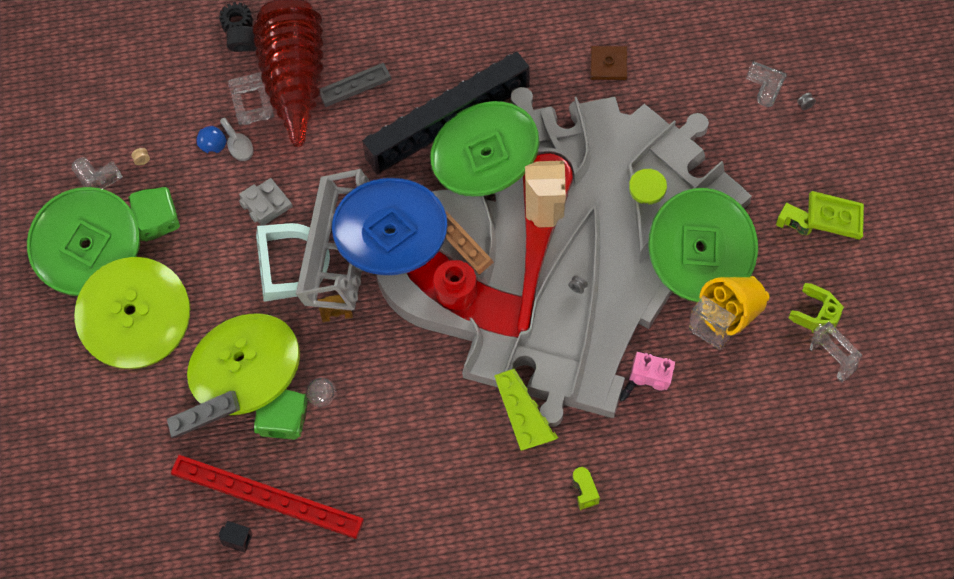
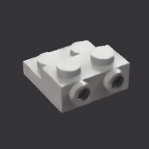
(264, 202)

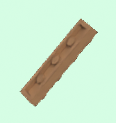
(466, 246)

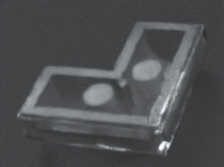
(769, 79)
(95, 178)

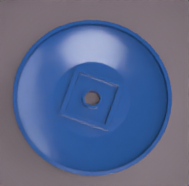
(383, 205)

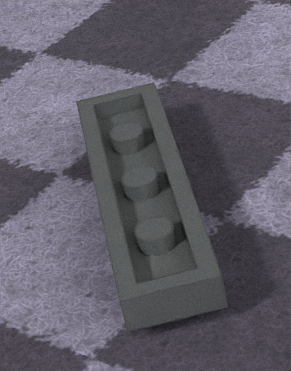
(354, 84)
(203, 414)

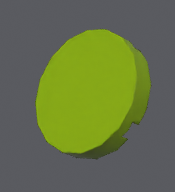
(647, 186)

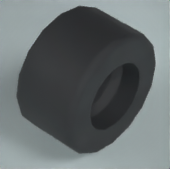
(241, 39)

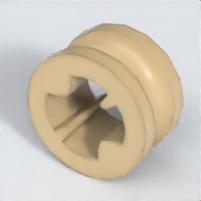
(140, 156)

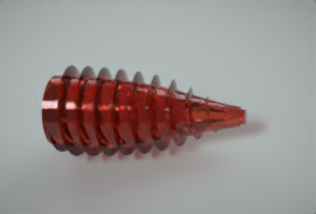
(290, 60)

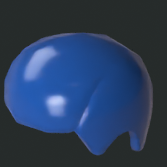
(211, 139)

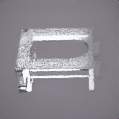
(247, 84)
(720, 319)
(848, 364)

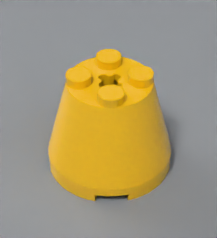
(739, 296)

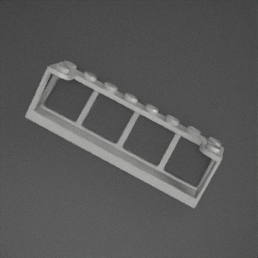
(317, 246)

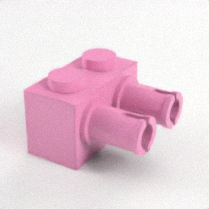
(652, 371)

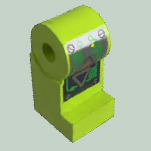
(794, 218)
(584, 483)

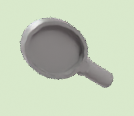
(238, 144)

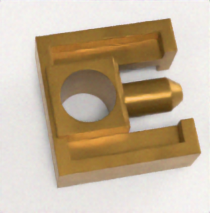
(326, 313)

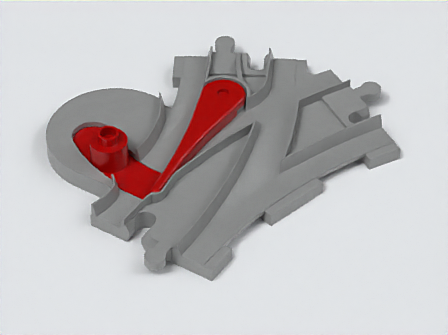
(522, 302)

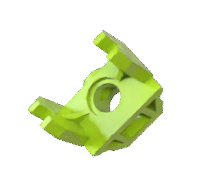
(830, 311)

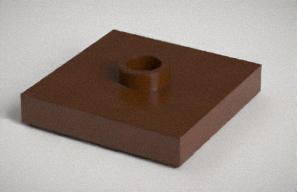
(608, 62)

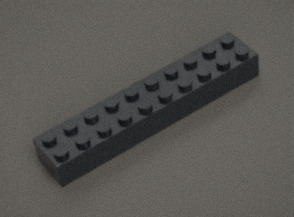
(423, 124)

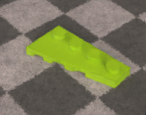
(527, 421)

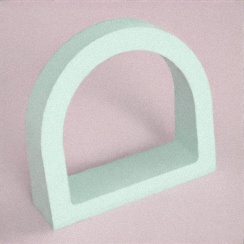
(275, 232)

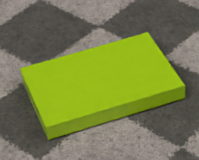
(835, 215)

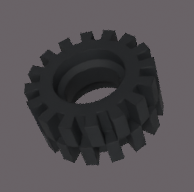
(232, 11)

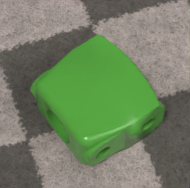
(154, 212)
(282, 416)

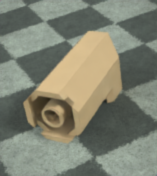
(545, 192)

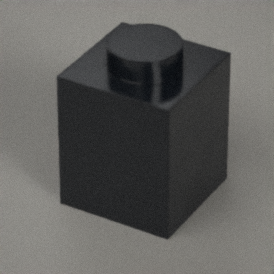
(235, 536)

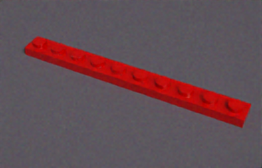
(267, 496)

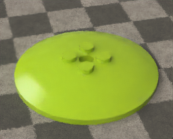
(149, 332)
(260, 377)

